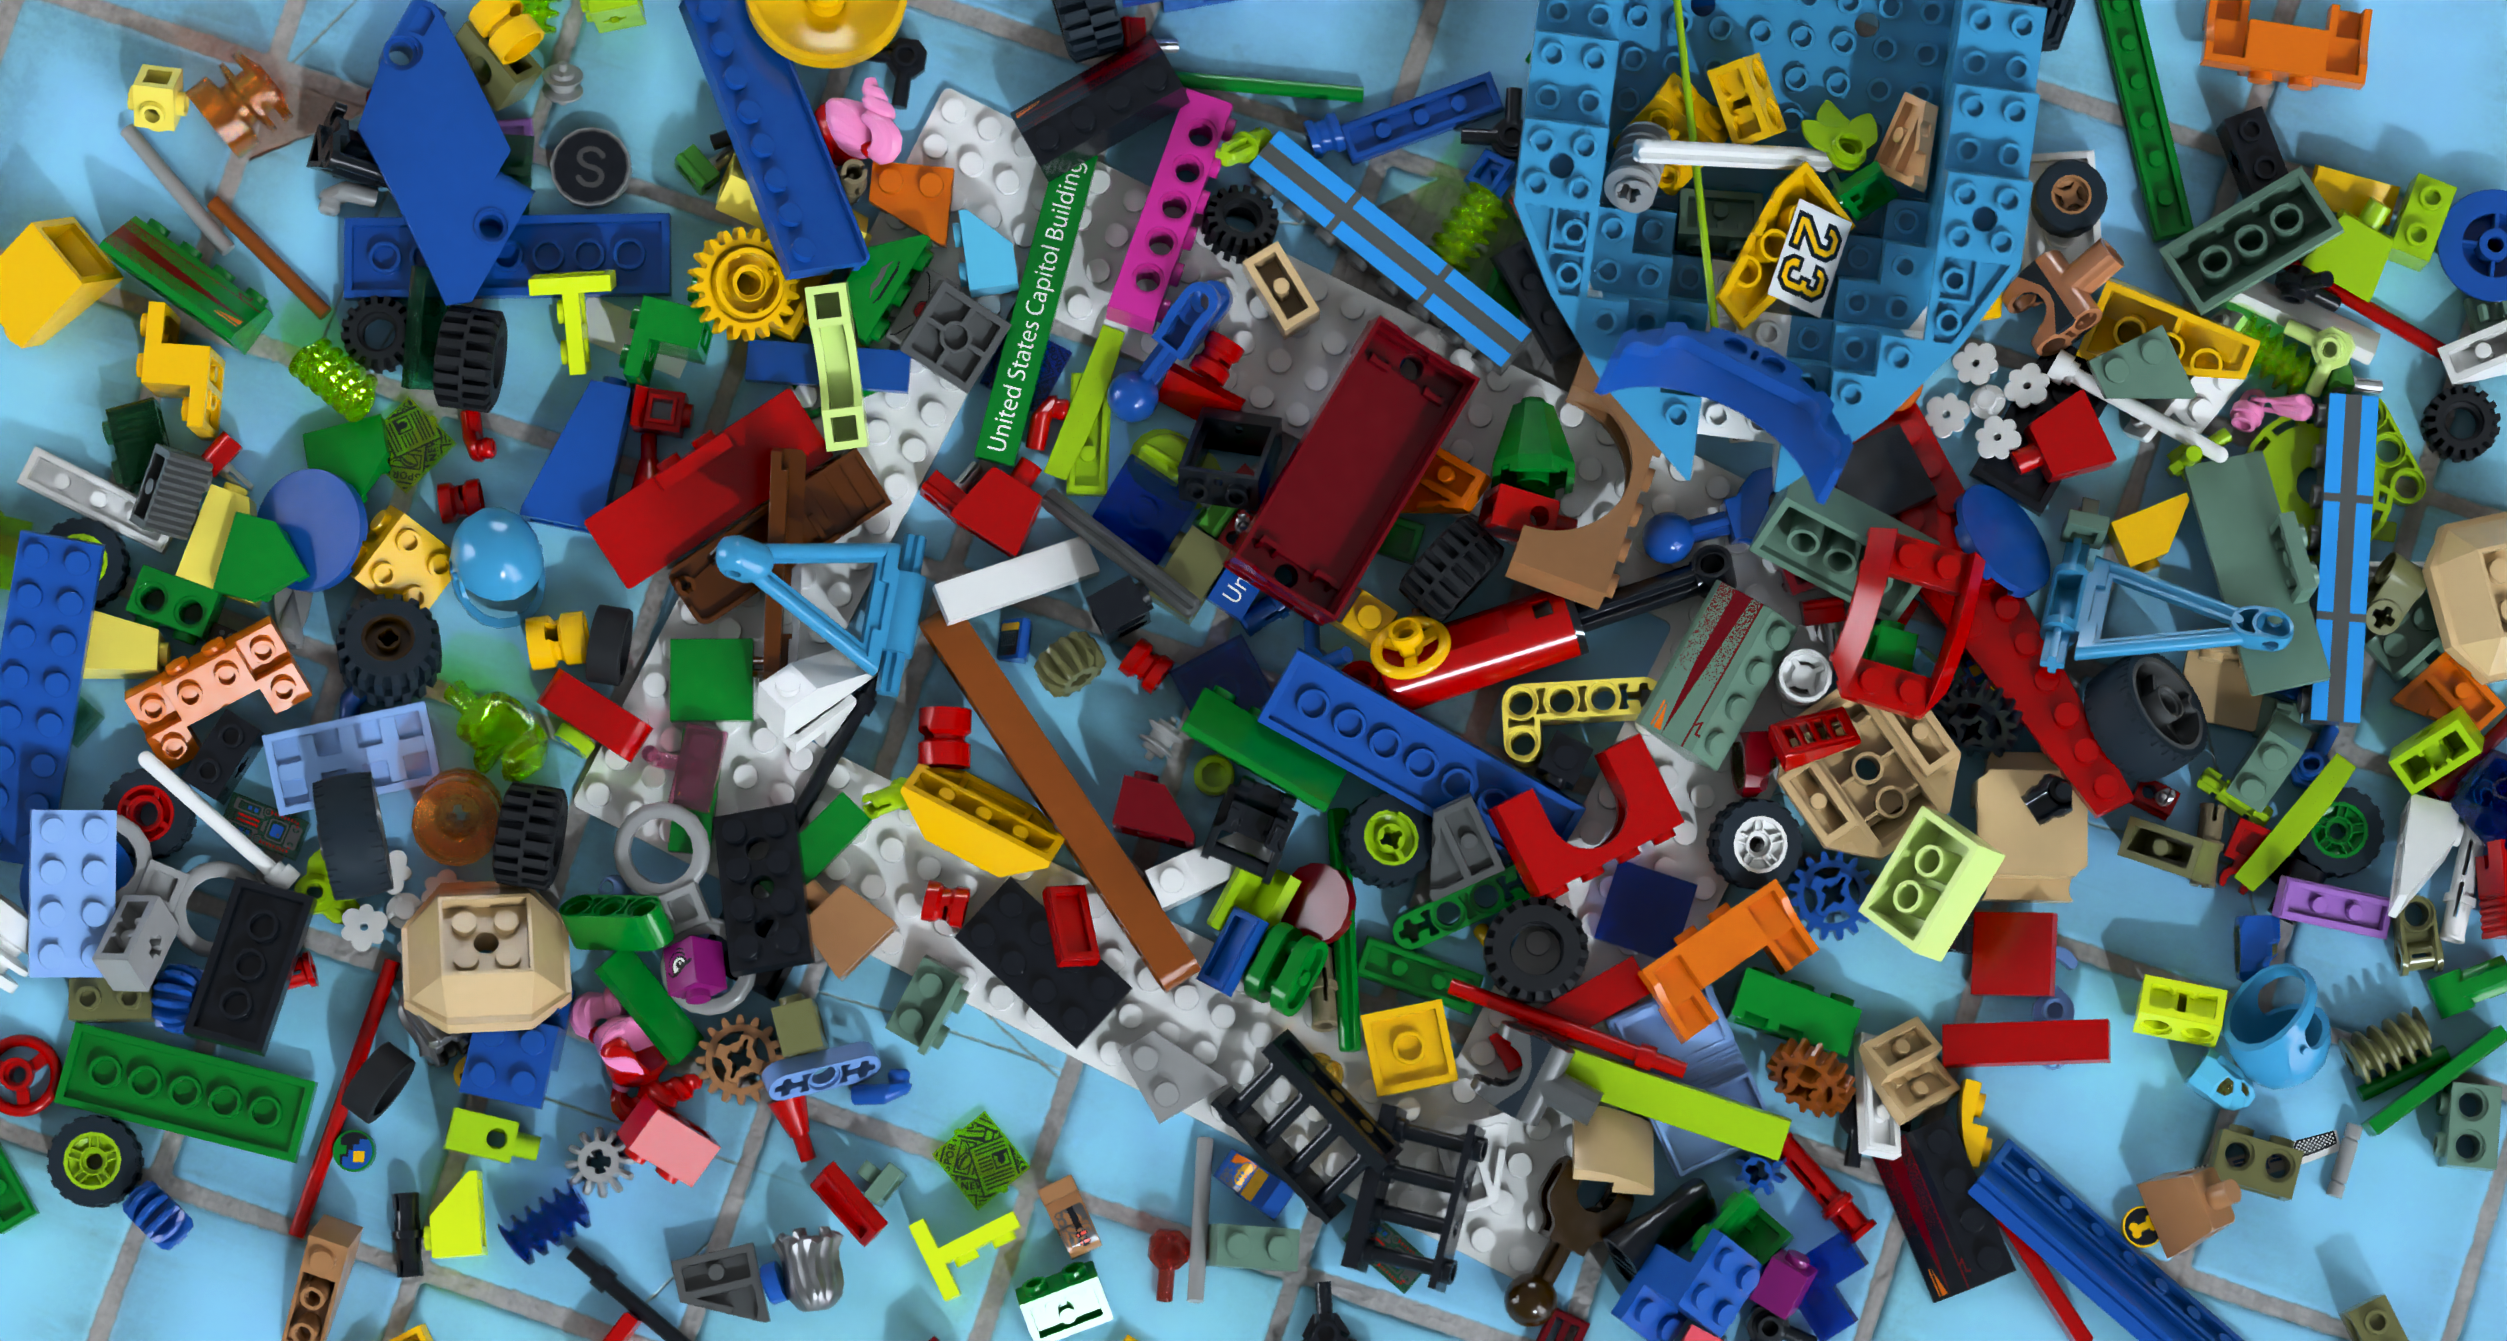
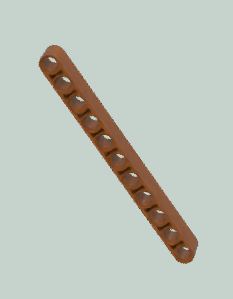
(1061, 800)

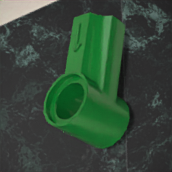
(2462, 989)

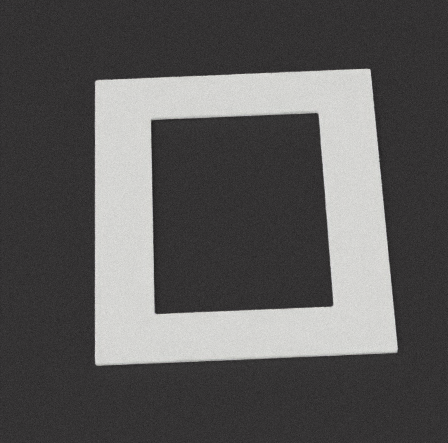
(1277, 378)

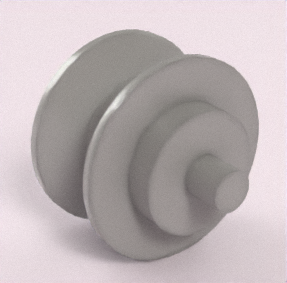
(562, 83)
(1161, 738)

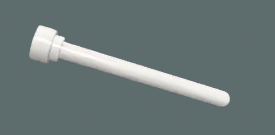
(2068, 371)
(275, 873)

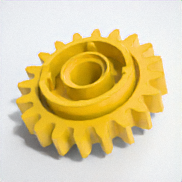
(719, 287)

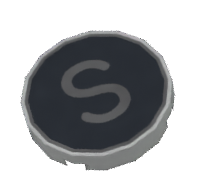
(591, 168)

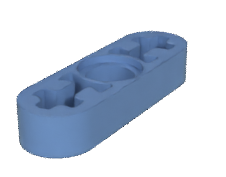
(796, 1076)

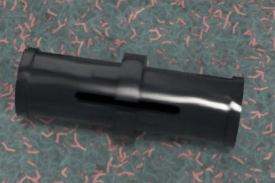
(407, 1234)

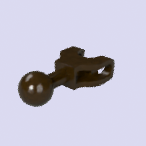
(1570, 1229)

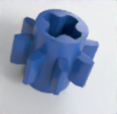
(1750, 1172)

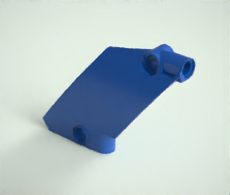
(441, 153)

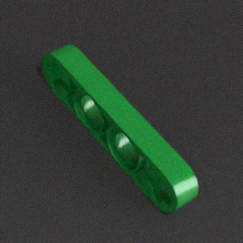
(1470, 910)

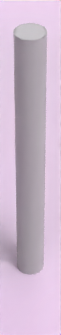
(177, 189)
(1200, 1220)

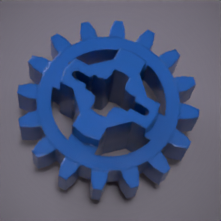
(1814, 885)

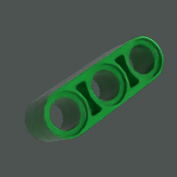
(616, 922)

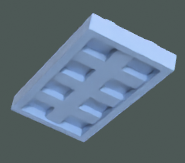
(388, 743)
(70, 889)

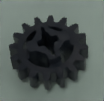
(1979, 718)

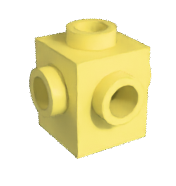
(158, 98)

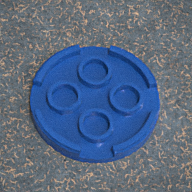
(323, 521)
(2004, 538)

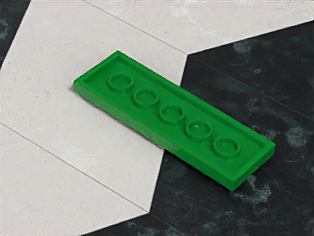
(186, 1092)

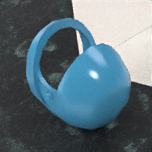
(497, 560)
(2279, 1045)

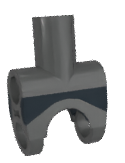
(1541, 1079)

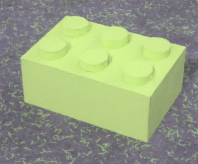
(1931, 883)

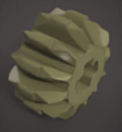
(1070, 664)

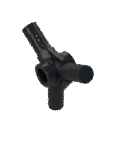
(1325, 1324)

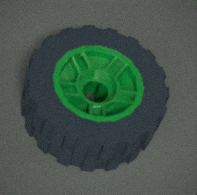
(2358, 846)

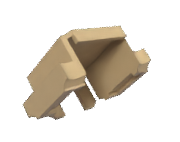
(2037, 857)

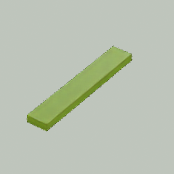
(1681, 1104)

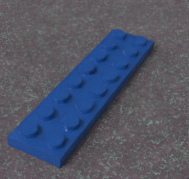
(634, 245)
(42, 676)
(1399, 746)

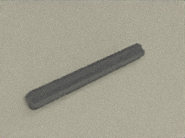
(1121, 553)

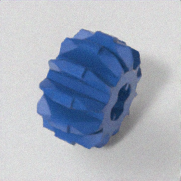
(175, 996)
(157, 1215)

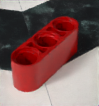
(594, 715)

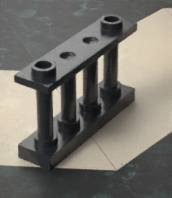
(1340, 1109)
(1373, 1209)

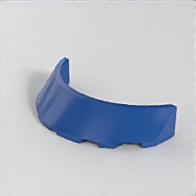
(1744, 379)

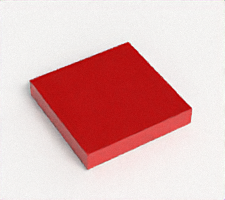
(2014, 954)

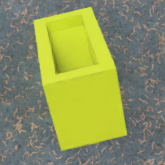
(459, 1221)

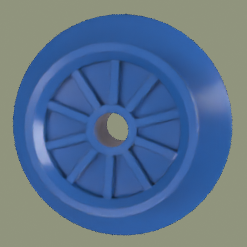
(2464, 243)

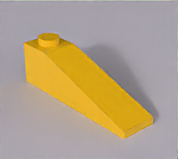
(1748, 282)
(2201, 343)

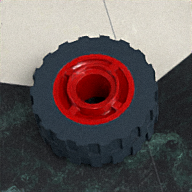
(173, 821)

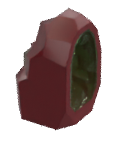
(1751, 763)

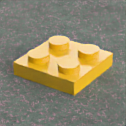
(1409, 1048)

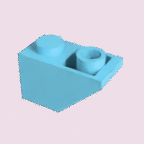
(988, 257)

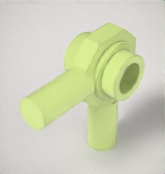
(2330, 349)

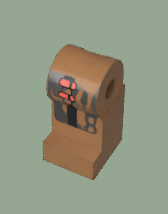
(1070, 1216)

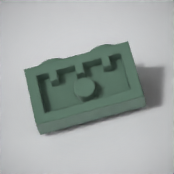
(1728, 217)
(2406, 648)
(927, 1005)

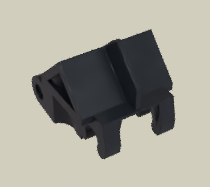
(342, 151)
(1258, 814)

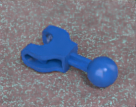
(1135, 393)
(1671, 536)

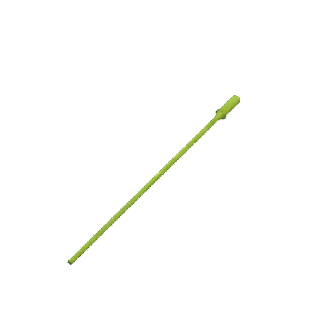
(1696, 169)

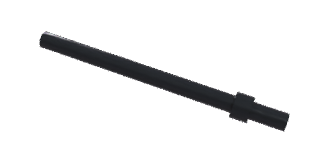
(835, 750)
(605, 1279)

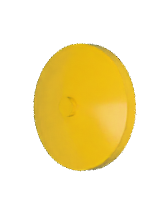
(826, 31)

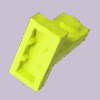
(572, 310)
(960, 1250)

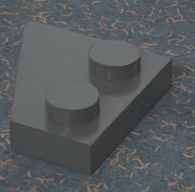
(1460, 848)
(723, 1282)

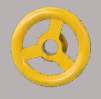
(1408, 639)

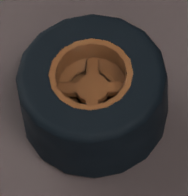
(2075, 185)

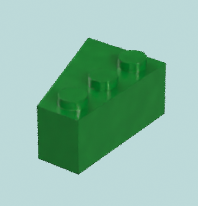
(1793, 1011)

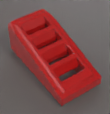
(1794, 757)

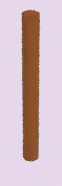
(269, 257)

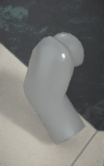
(345, 192)

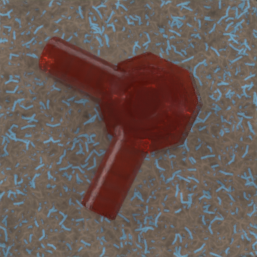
(1168, 1252)

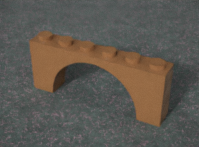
(1582, 559)

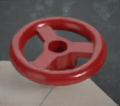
(46, 1056)

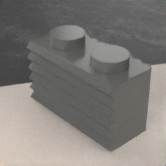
(172, 492)

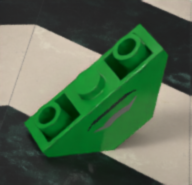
(885, 283)

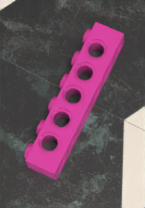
(1128, 302)

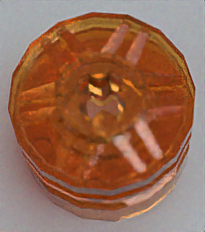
(239, 103)
(440, 832)

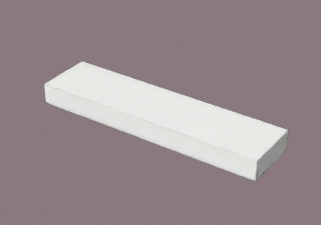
(2266, 302)
(87, 496)
(1015, 580)

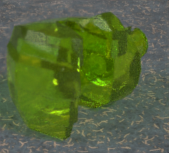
(497, 728)

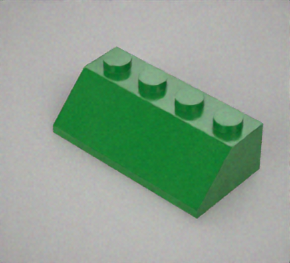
(1261, 750)

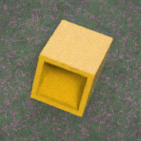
(50, 279)

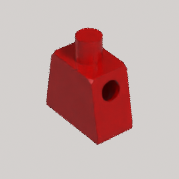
(2065, 442)
(1002, 508)
(1509, 509)

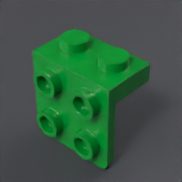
(1748, 1227)

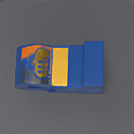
(1254, 1184)

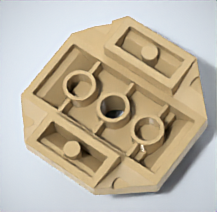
(2469, 593)
(1869, 817)
(481, 992)

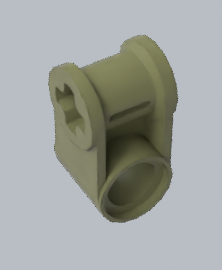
(2395, 589)
(2417, 940)

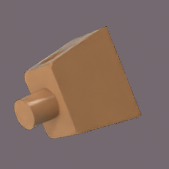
(845, 927)
(2189, 1206)

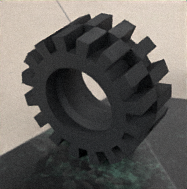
(1246, 206)
(355, 330)
(2474, 403)

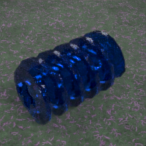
(546, 1224)

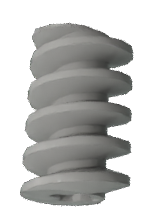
(1631, 183)

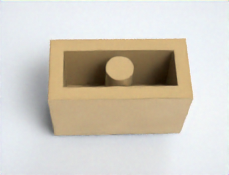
(1281, 290)

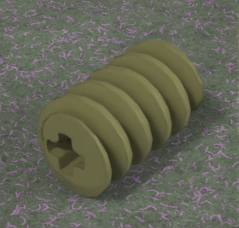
(2386, 1045)

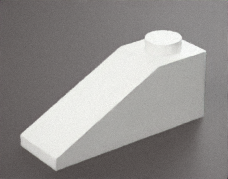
(2477, 355)
(807, 690)
(2423, 841)
(1192, 876)

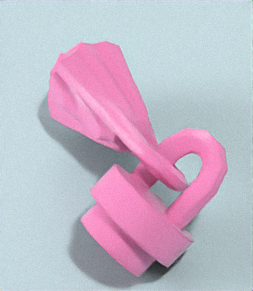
(2249, 415)

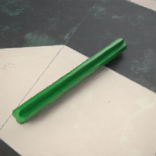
(1345, 952)

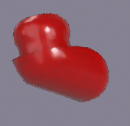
(1041, 419)
(472, 433)

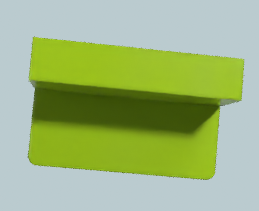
(1254, 897)

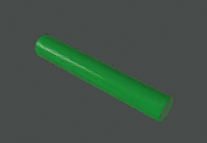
(2408, 1071)

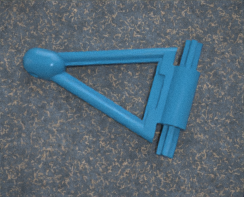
(2080, 601)
(891, 605)

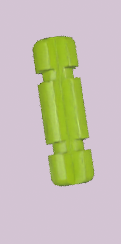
(2211, 781)

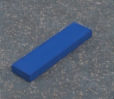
(1421, 118)
(796, 365)

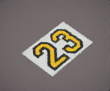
(1809, 258)

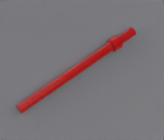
(1643, 1056)

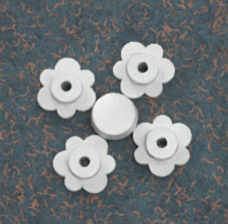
(1987, 401)
(398, 909)

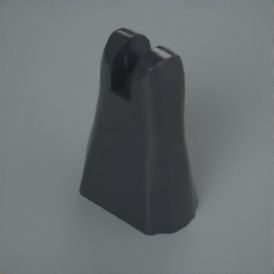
(1668, 1224)

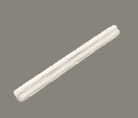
(1731, 155)

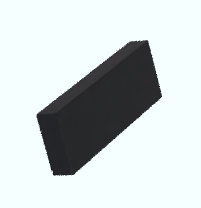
(1529, 291)

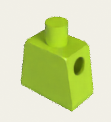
(2358, 253)
(469, 1133)

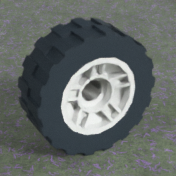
(1772, 857)

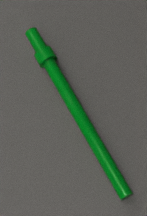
(1271, 86)

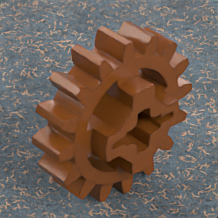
(1811, 1077)

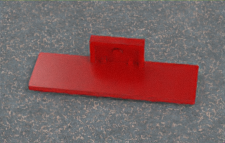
(702, 489)

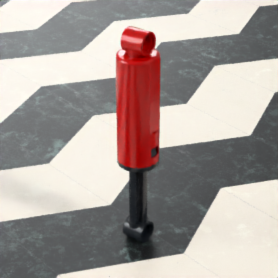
(1537, 632)

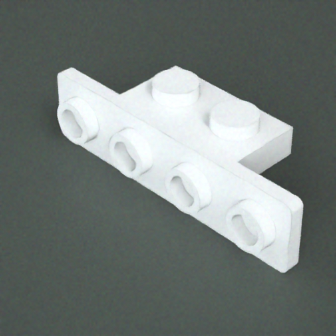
(2200, 410)

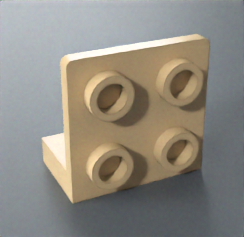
(2222, 687)

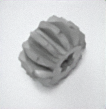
(591, 1173)

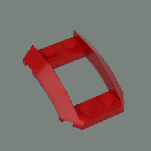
(1922, 565)

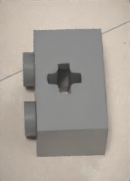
(135, 943)

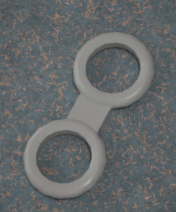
(171, 884)
(680, 898)

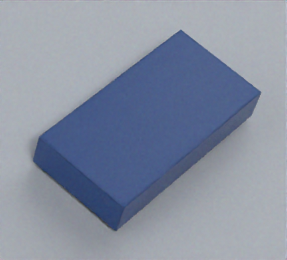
(1232, 951)

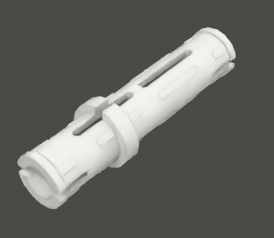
(2453, 927)

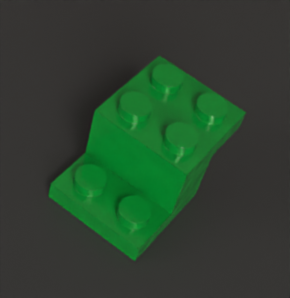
(665, 330)

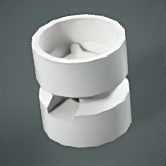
(1802, 678)

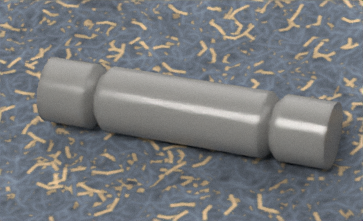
(2344, 1160)

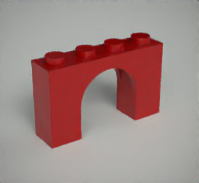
(1643, 814)

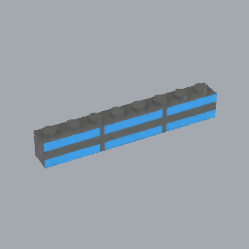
(1389, 253)
(2341, 552)

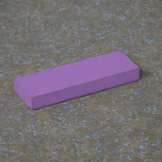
(2332, 907)

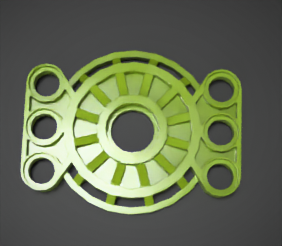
(2292, 453)

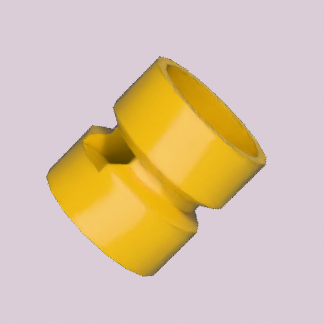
(509, 30)
(557, 639)

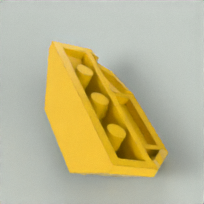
(980, 821)

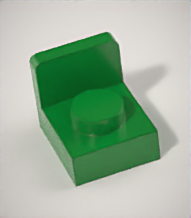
(1863, 190)

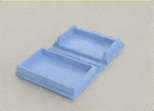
(1712, 1065)

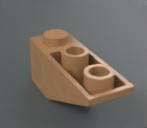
(322, 1279)

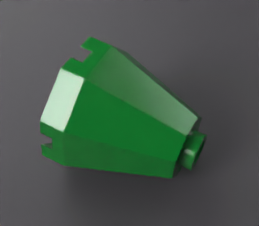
(1534, 451)

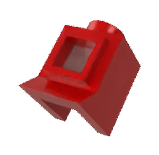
(661, 412)

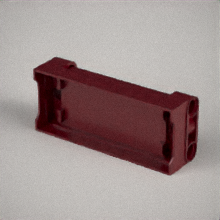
(1351, 473)

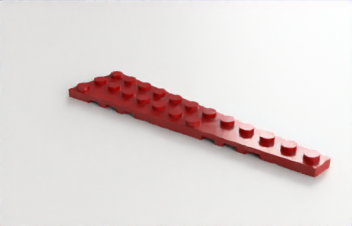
(2008, 641)

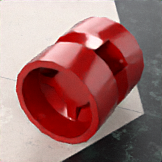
(944, 737)

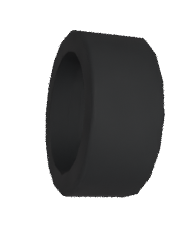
(609, 645)
(378, 1082)

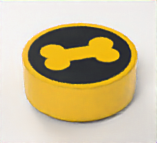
(2138, 1228)

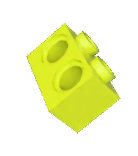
(2180, 1011)

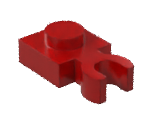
(2241, 845)

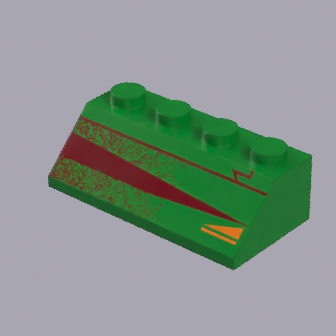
(188, 283)

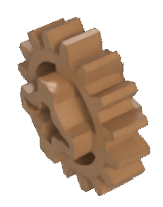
(748, 1041)

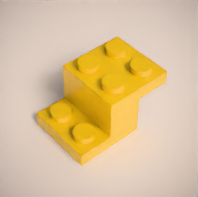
(181, 370)

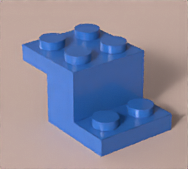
(516, 1063)
(1673, 1290)

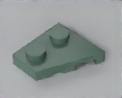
(2142, 369)

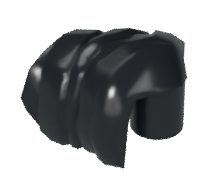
(2049, 798)

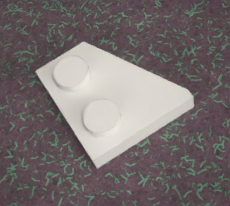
(1488, 1174)

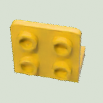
(1669, 111)
(402, 559)

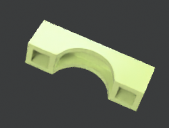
(837, 366)

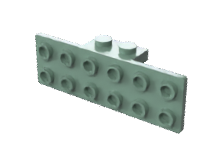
(2259, 562)

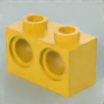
(1746, 100)

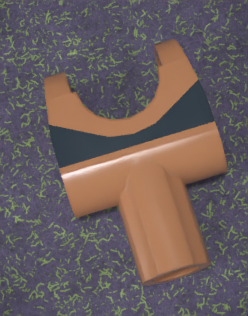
(2066, 293)

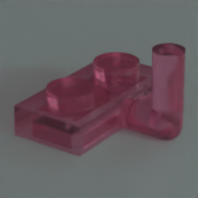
(695, 767)

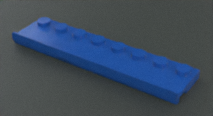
(776, 142)
(2091, 1252)

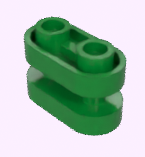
(1285, 968)

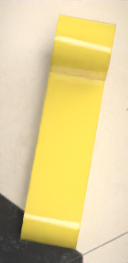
(1582, 711)

